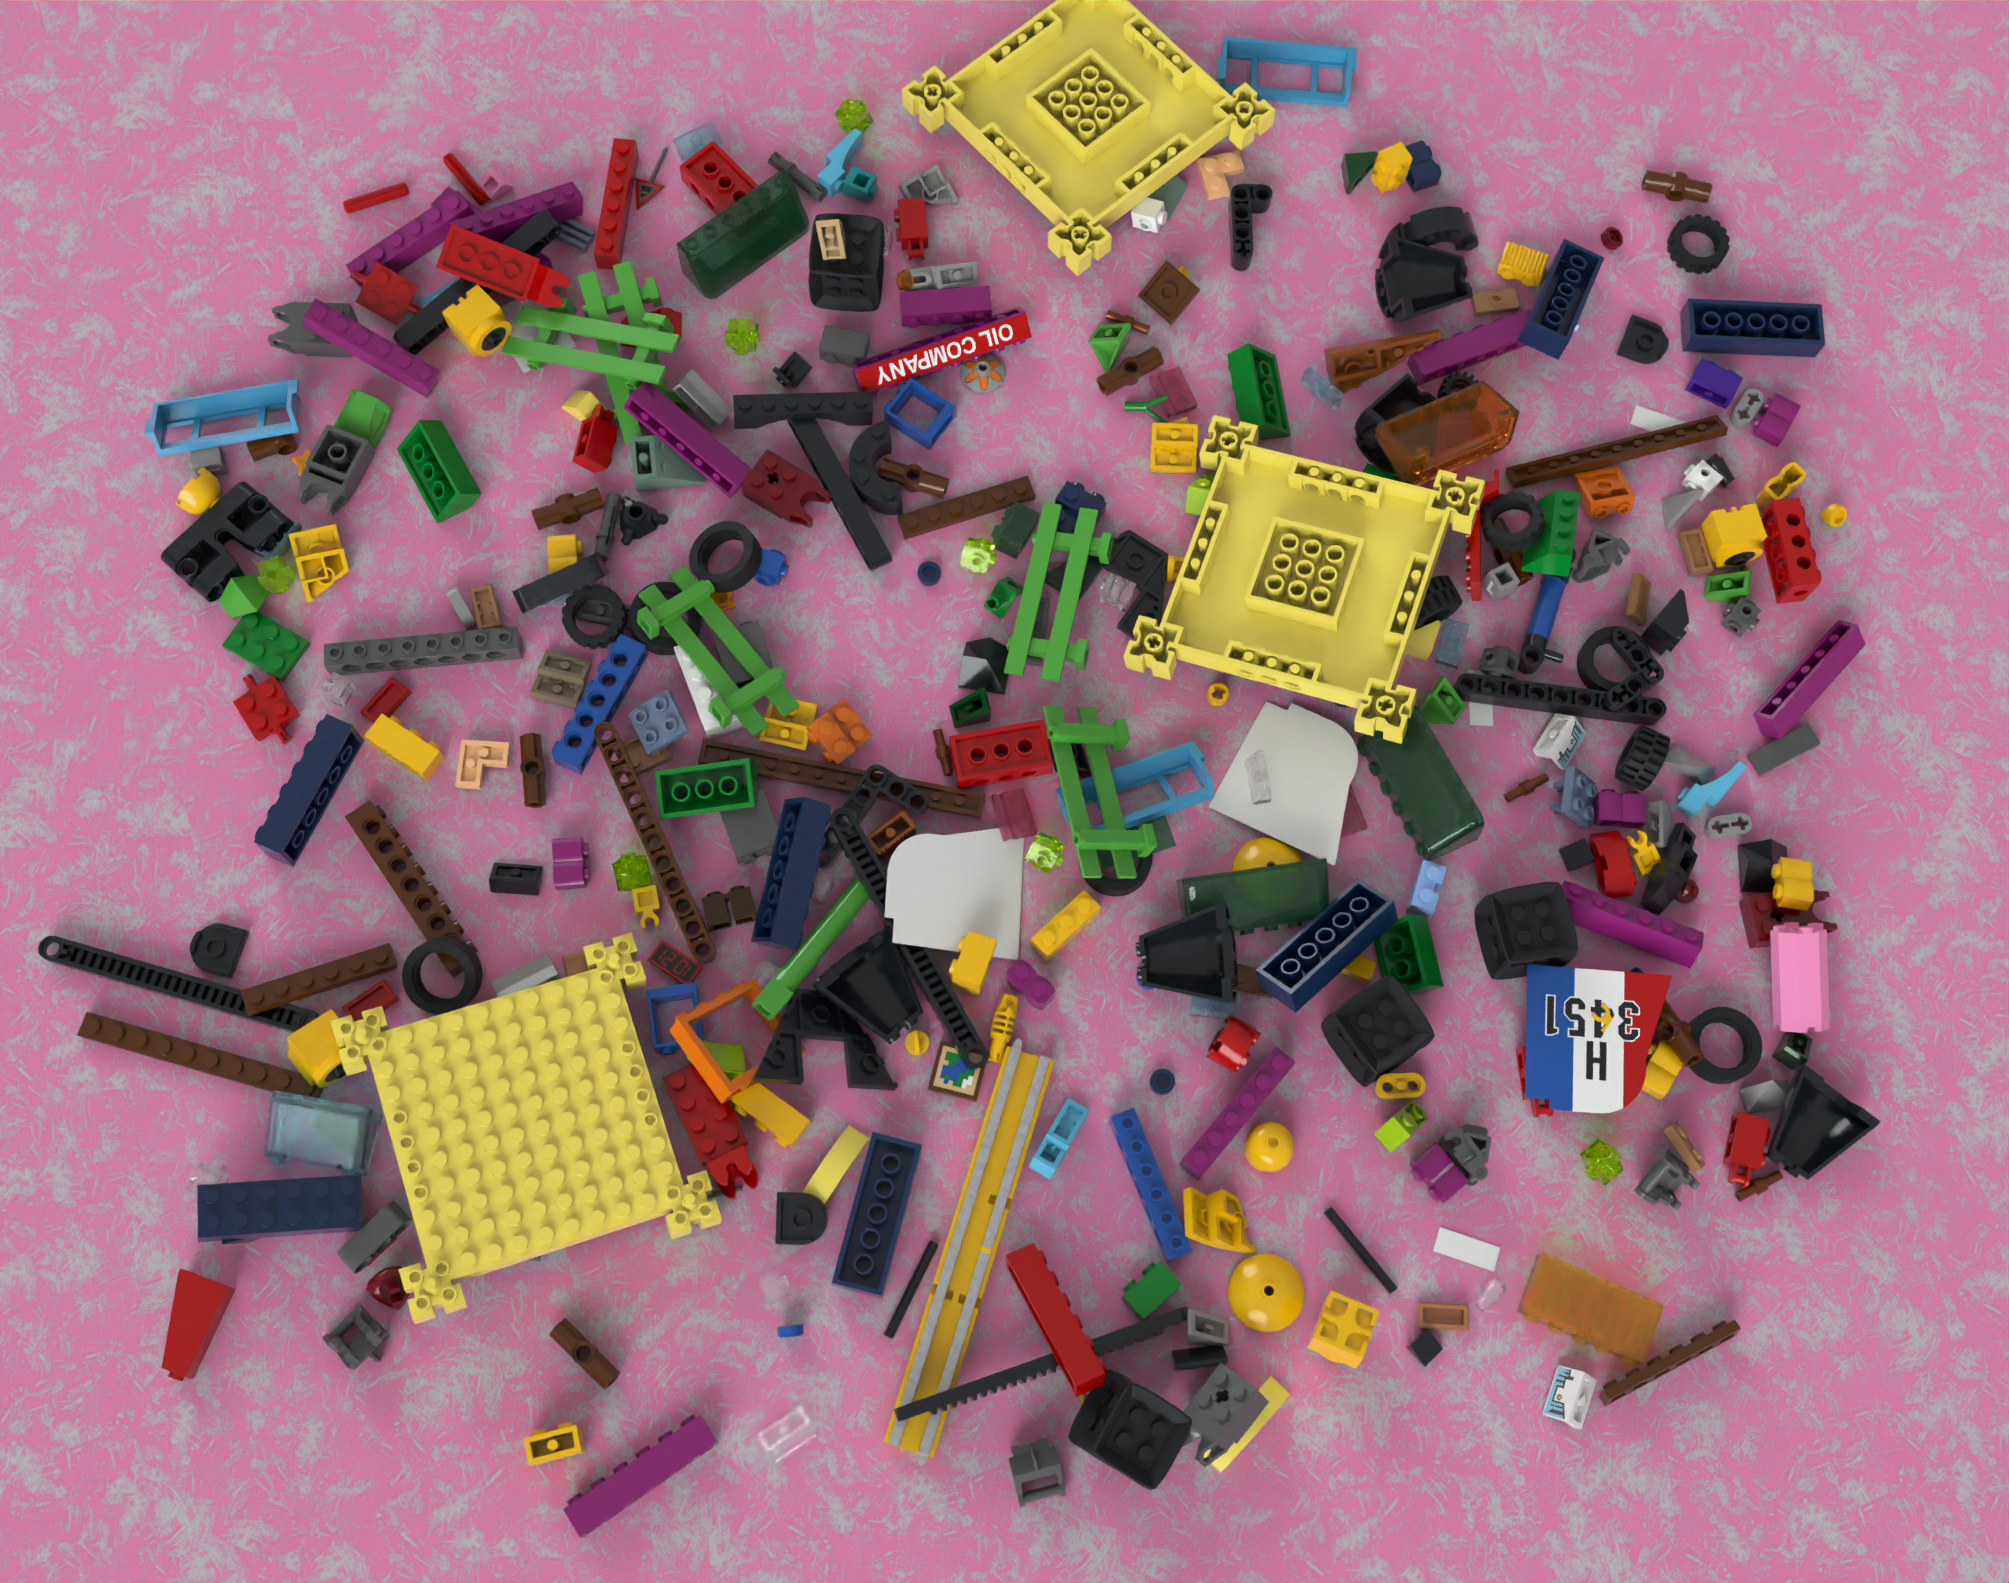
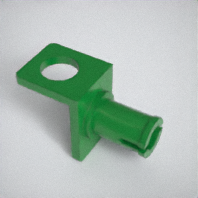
(1003, 596)

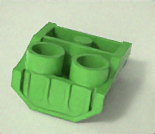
(364, 417)

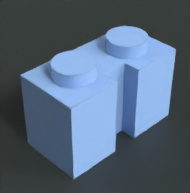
(1426, 882)

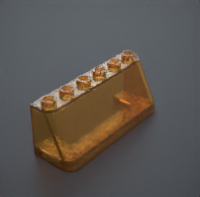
(1447, 433)

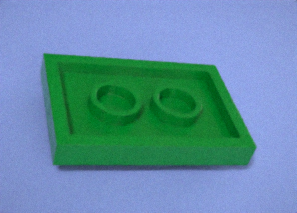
(266, 645)

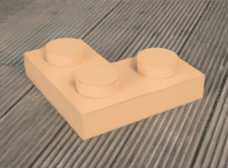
(1214, 170)
(475, 756)

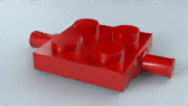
(386, 293)
(266, 708)

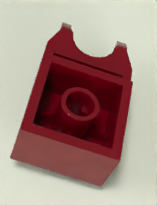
(783, 489)
(1760, 907)

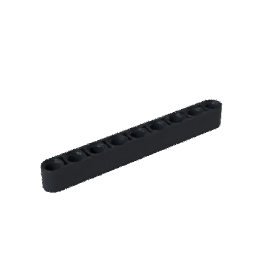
(430, 321)
(842, 492)
(1548, 703)

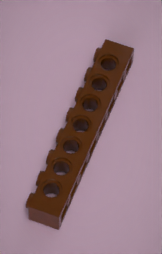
(362, 821)

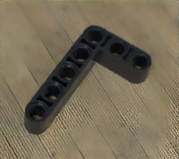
(862, 809)

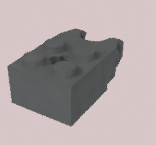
(301, 340)
(335, 467)
(1222, 1413)

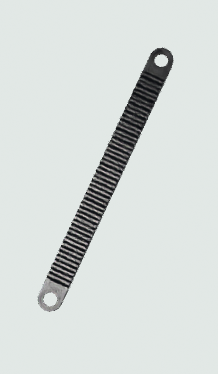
(918, 959)
(169, 983)
(1038, 1366)

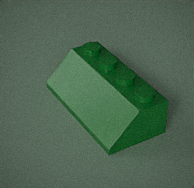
(1258, 391)
(438, 470)
(1555, 547)
(707, 788)

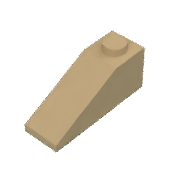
(831, 239)

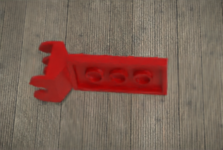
(500, 268)
(1473, 541)
(712, 1130)

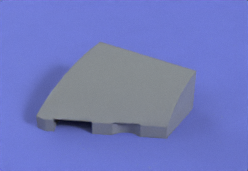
(930, 186)

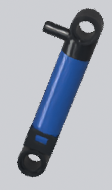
(1542, 623)

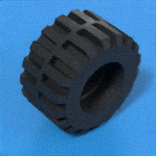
(1439, 602)
(1642, 758)

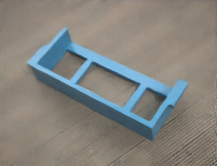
(1289, 53)
(224, 405)
(1148, 770)

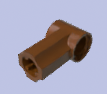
(270, 446)

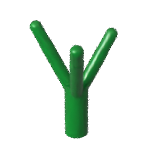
(1142, 406)

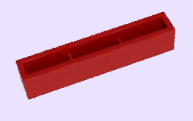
(616, 203)
(1055, 1319)

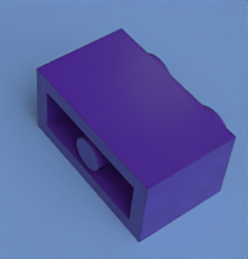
(1713, 383)

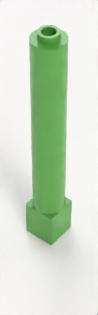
(811, 950)

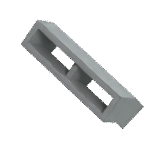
(702, 399)
(530, 975)

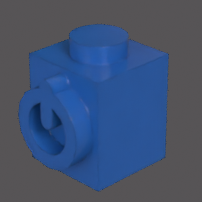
(772, 568)

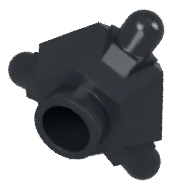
(638, 520)

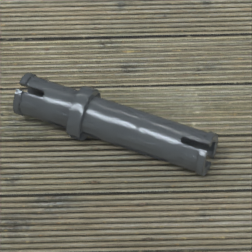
(797, 176)
(605, 535)

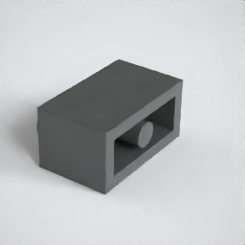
(843, 345)

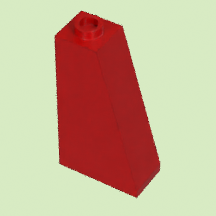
(193, 1322)

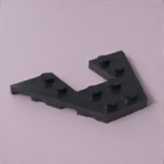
(1134, 561)
(818, 1018)

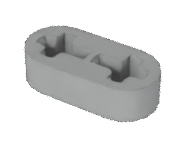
(1750, 410)
(460, 607)
(1728, 821)

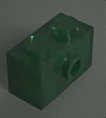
(1015, 529)

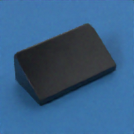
(515, 879)
(1199, 1357)

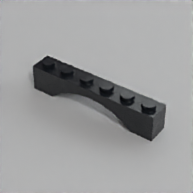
(762, 409)

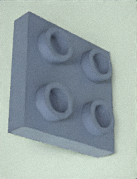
(659, 722)
(1577, 797)

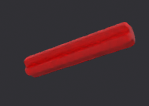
(465, 179)
(375, 197)

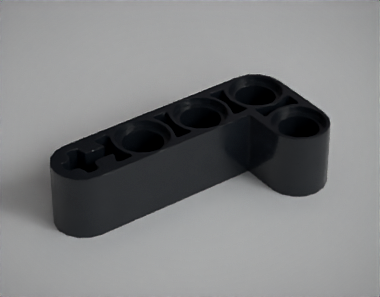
(1245, 208)
(560, 582)

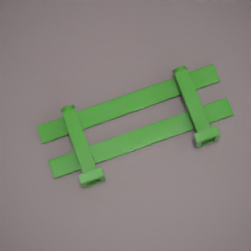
(631, 299)
(562, 319)
(1080, 546)
(734, 700)
(1084, 838)

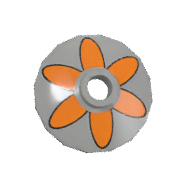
(983, 381)

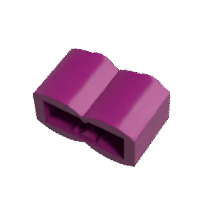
(1776, 419)
(1620, 809)
(569, 863)
(1036, 988)
(1438, 1173)

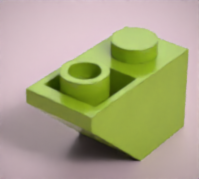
(1198, 493)
(728, 1056)
(1401, 1126)

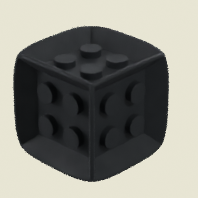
(853, 281)
(1525, 928)
(1377, 1030)
(1130, 1429)

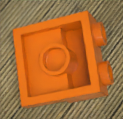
(1604, 492)
(838, 732)

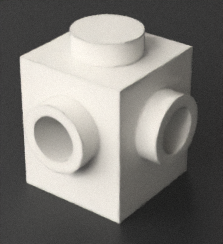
(1149, 215)
(1702, 478)

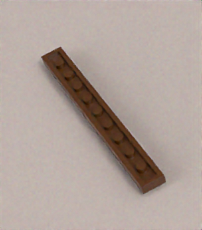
(1616, 451)
(194, 1056)

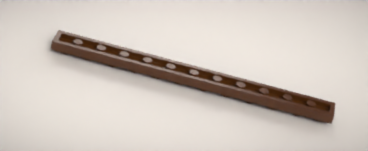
(841, 778)

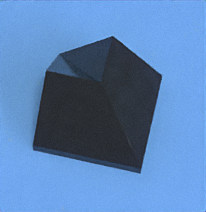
(984, 666)
(1756, 864)

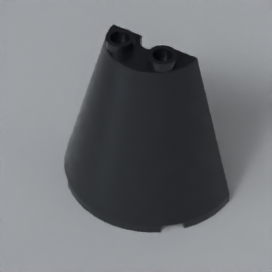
(1418, 279)
(1395, 401)
(1192, 956)
(873, 987)
(1815, 1125)

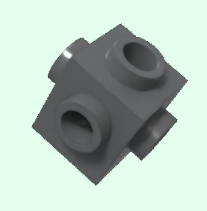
(1741, 616)
(1499, 662)

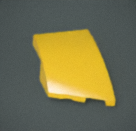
(318, 558)
(1216, 1220)

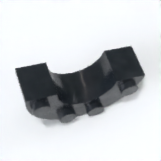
(1439, 225)
(871, 489)

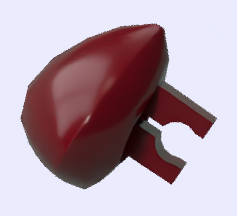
(388, 1287)

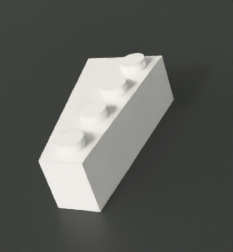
(701, 694)

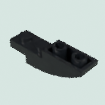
(1671, 874)

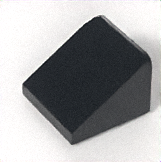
(1576, 855)
(1425, 1347)

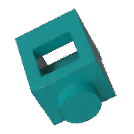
(860, 184)

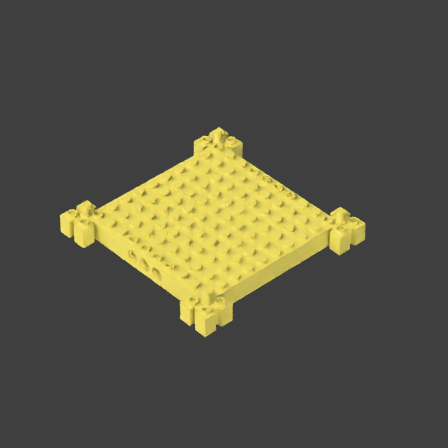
(1087, 115)
(1306, 577)
(524, 1125)

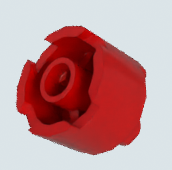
(1232, 1044)

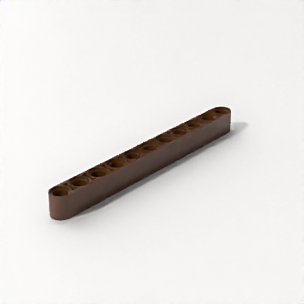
(646, 833)

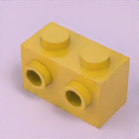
(1391, 167)
(554, 1445)

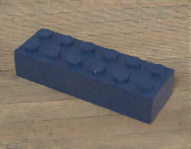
(1561, 299)
(1752, 327)
(308, 790)
(791, 873)
(1327, 945)
(279, 1208)
(877, 1215)

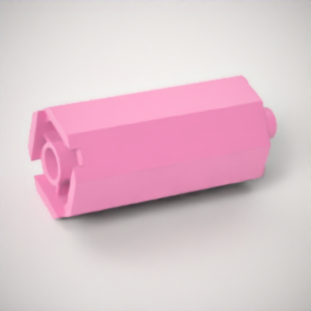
(1799, 977)

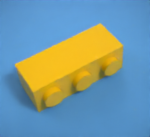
(405, 746)
(1065, 926)
(771, 1115)

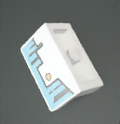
(1560, 739)
(1570, 1396)

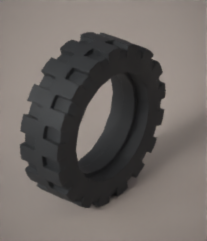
(1705, 226)
(1516, 540)
(581, 596)

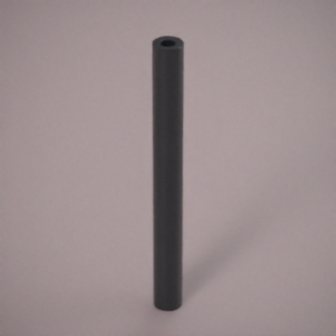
(1360, 1250)
(911, 1289)

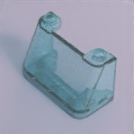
(321, 1133)

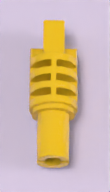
(1002, 1026)

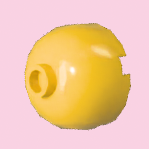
(200, 493)
(1269, 1146)

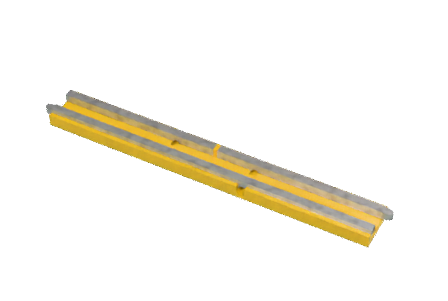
(971, 1246)

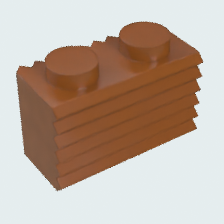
(891, 834)

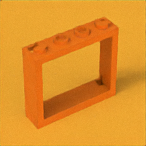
(698, 1053)

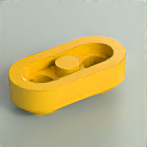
(1399, 1088)

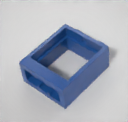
(946, 414)
(665, 995)

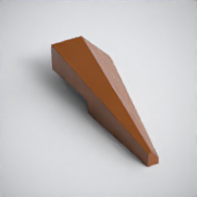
(1358, 362)

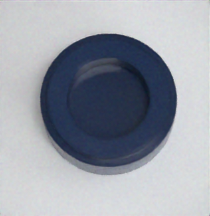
(929, 573)
(1162, 1081)

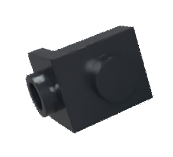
(793, 370)

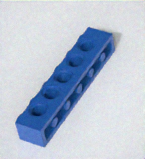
(621, 649)
(1150, 1185)

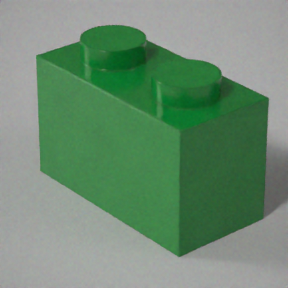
(1151, 1290)

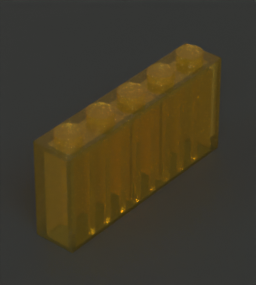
(1590, 1309)

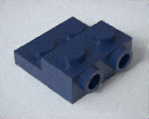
(1072, 498)

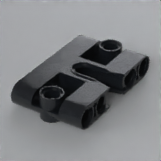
(238, 516)

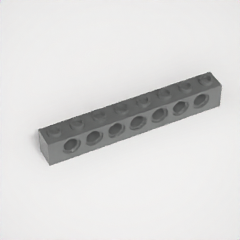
(423, 651)

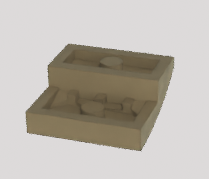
(561, 679)

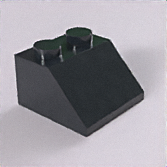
(1668, 625)

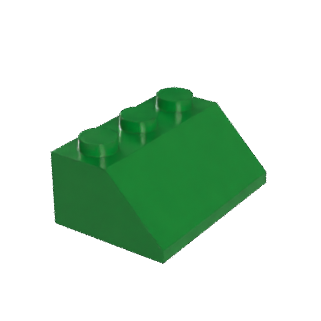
(1409, 955)

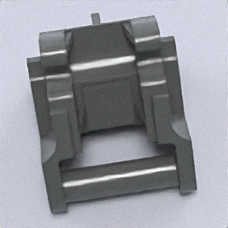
(1598, 554)
(1469, 1151)
(1664, 1179)
(363, 1344)
(1035, 1462)

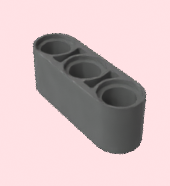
(374, 1237)

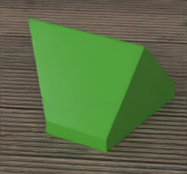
(1109, 342)
(1729, 585)
(243, 596)
(1442, 704)

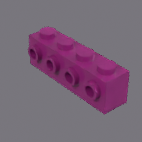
(945, 306)

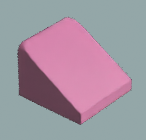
(495, 185)

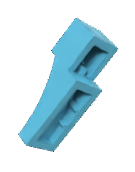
(837, 160)
(1711, 793)
(1059, 1138)

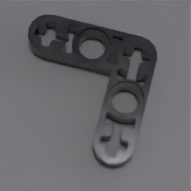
(1639, 676)

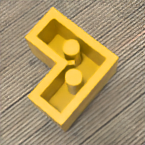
(972, 966)

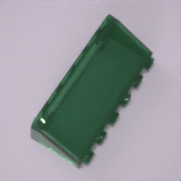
(743, 236)
(1423, 789)
(1261, 895)

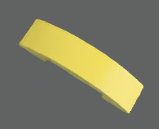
(836, 1164)
(1276, 1396)

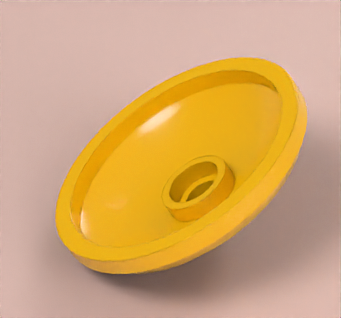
(1263, 852)
(1253, 1305)

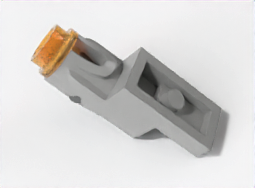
(938, 276)

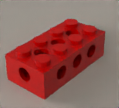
(715, 178)
(1789, 551)
(1000, 740)

